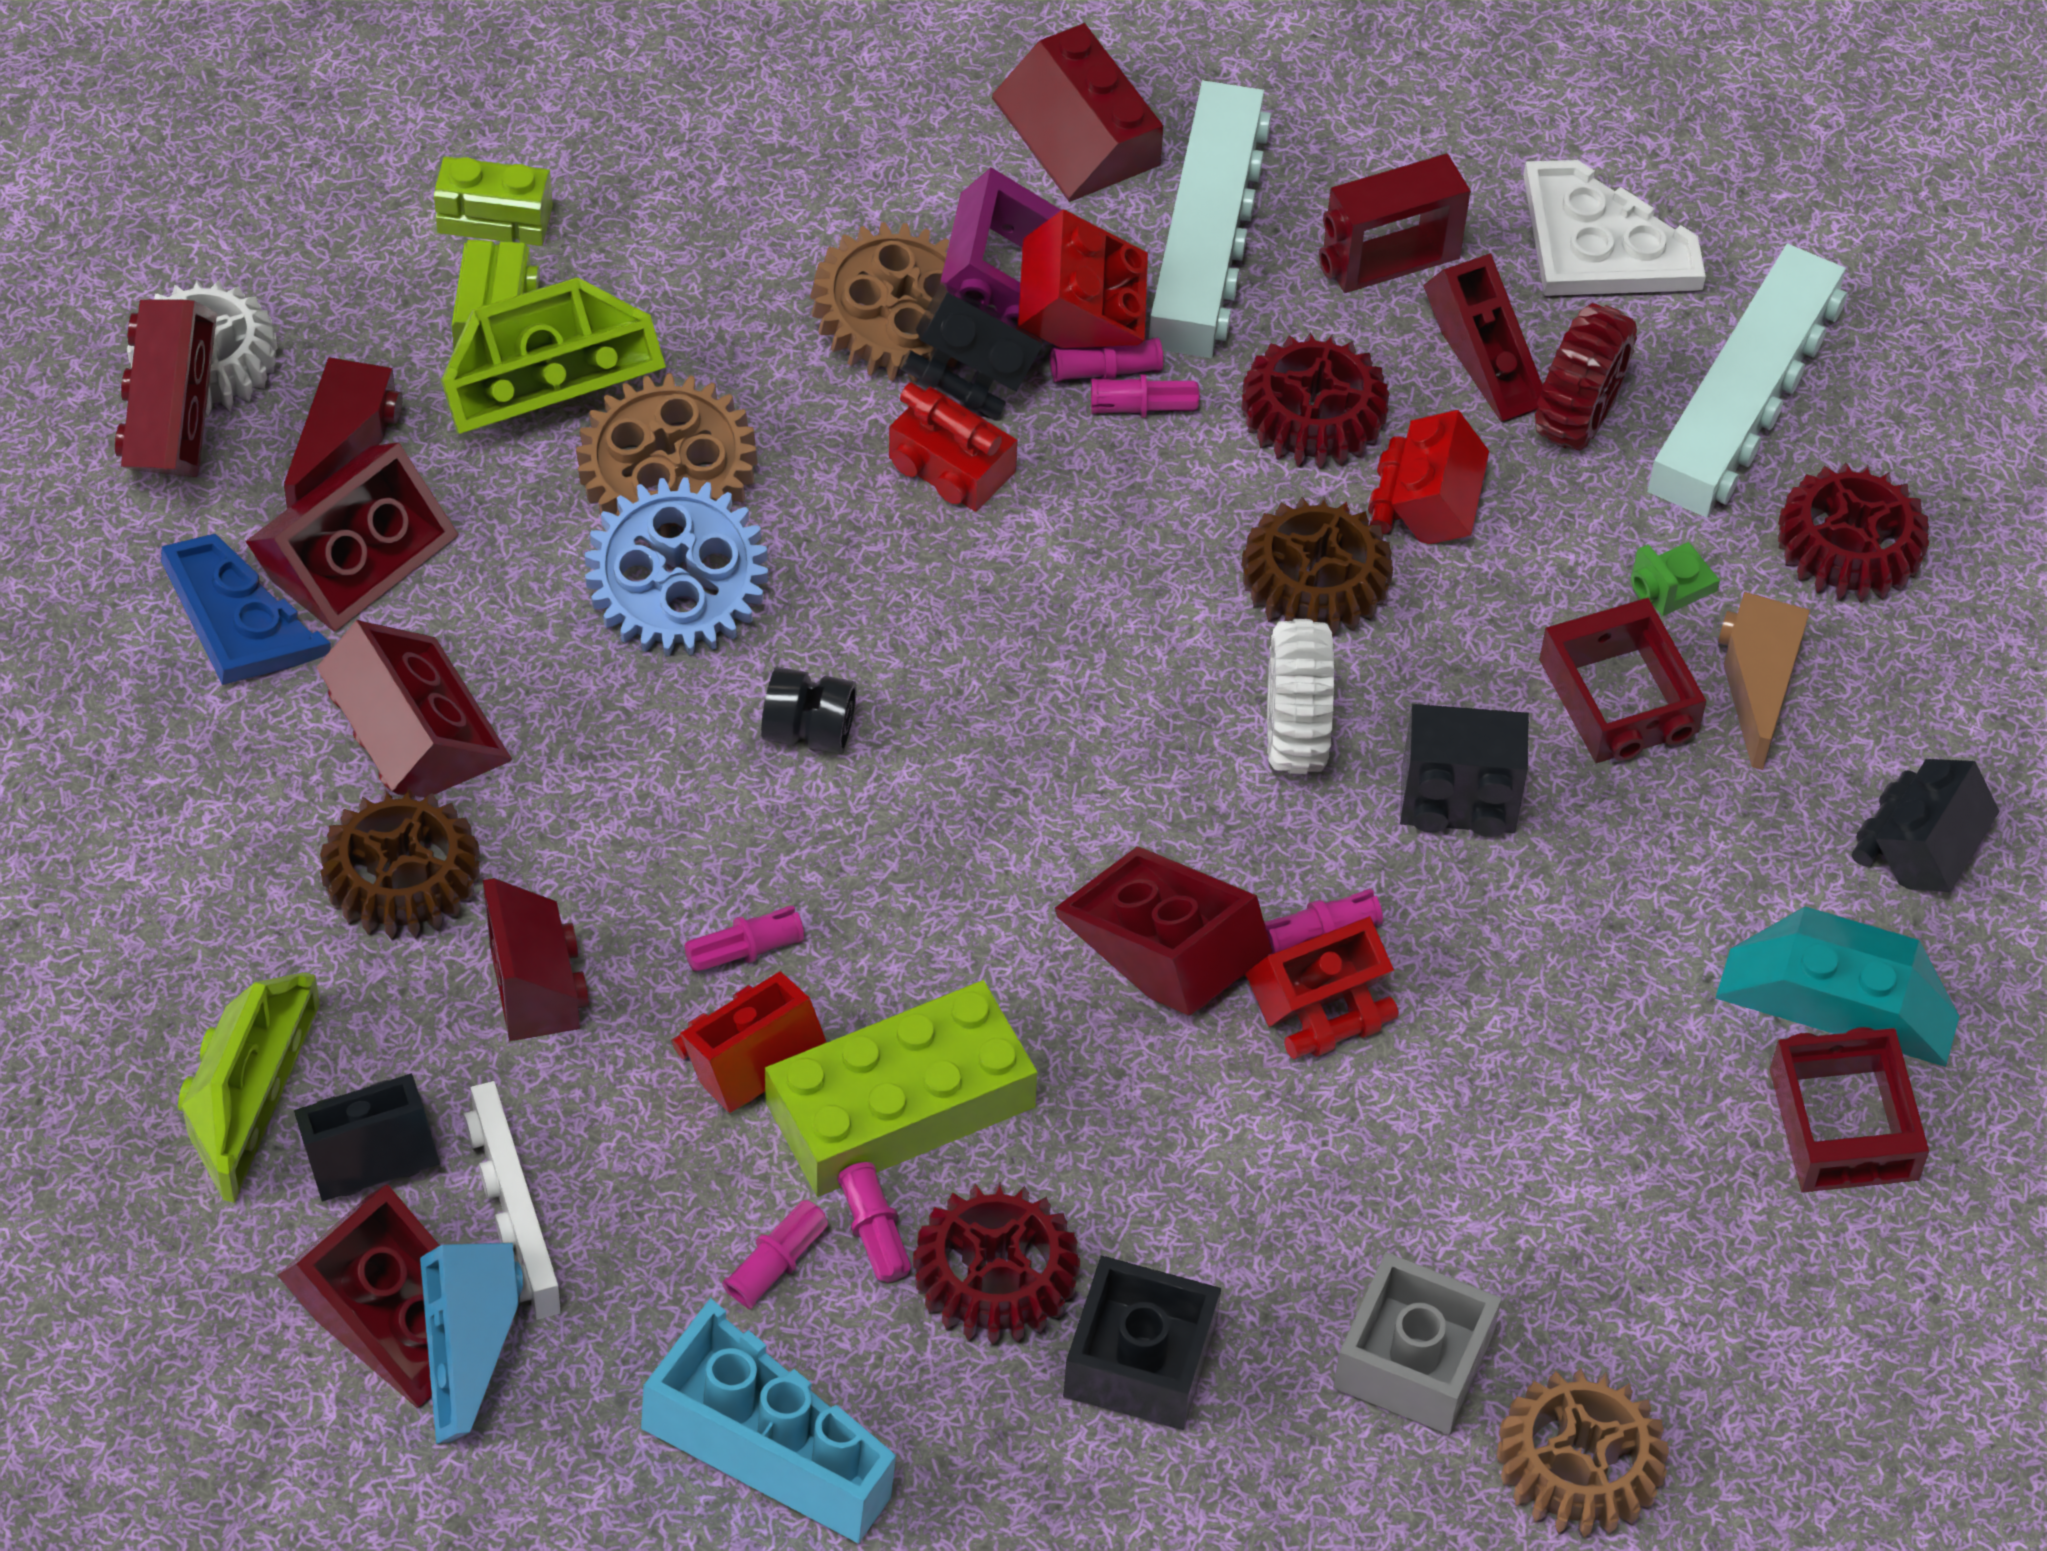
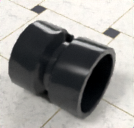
(808, 710)

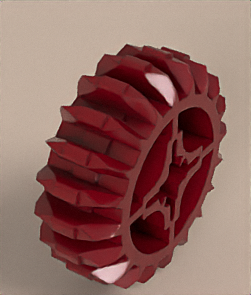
(1585, 376)
(1344, 414)
(1846, 545)
(1001, 1291)

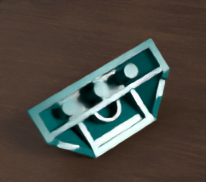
(1841, 979)

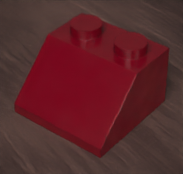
(533, 962)

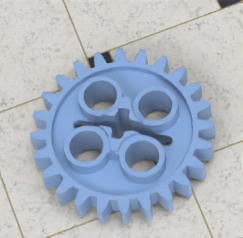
(644, 603)

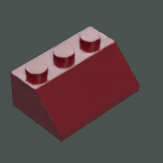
(1080, 114)
(166, 387)
(354, 535)
(410, 709)

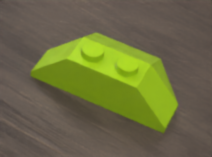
(545, 351)
(245, 1074)

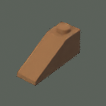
(1759, 665)

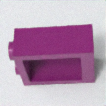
(1007, 209)

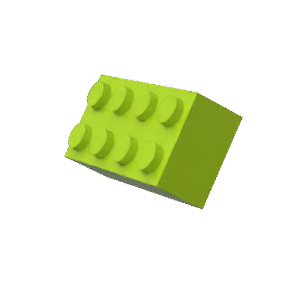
(901, 1086)

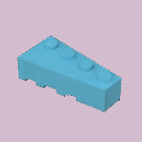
(766, 1427)

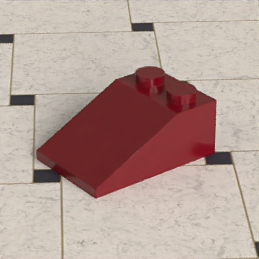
(1169, 928)
(369, 1290)

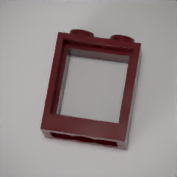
(1421, 188)
(1607, 636)
(1854, 1160)

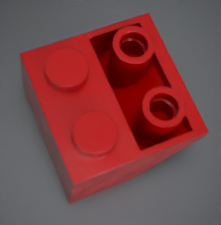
(1082, 285)

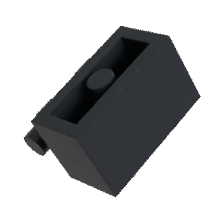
(980, 339)
(1929, 824)
(367, 1137)

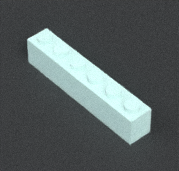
(1207, 219)
(1747, 380)

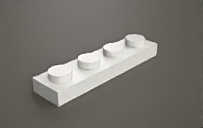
(505, 1179)

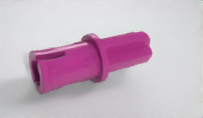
(1143, 396)
(745, 939)
(874, 1221)
(775, 1253)

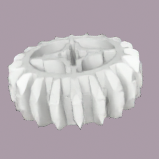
(242, 342)
(1300, 696)

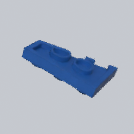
(234, 615)

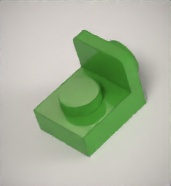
(1672, 577)

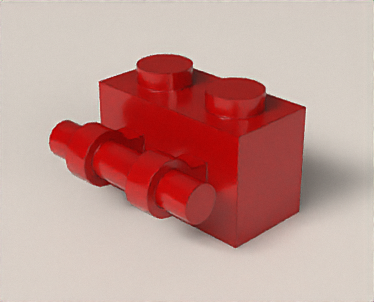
(950, 448)
(1431, 479)
(1319, 973)
(746, 1036)

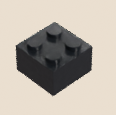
(1464, 769)
(1141, 1342)

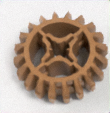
(1593, 1420)

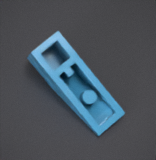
(468, 1313)

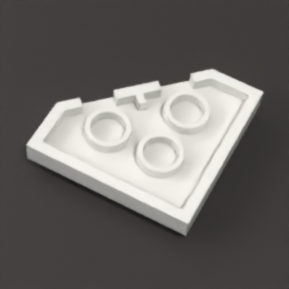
(1604, 237)

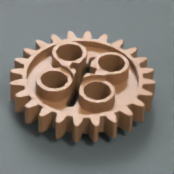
(891, 299)
(644, 419)

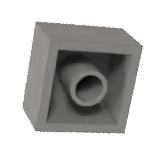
(1417, 1343)

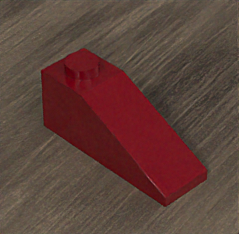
(1486, 335)
(343, 421)

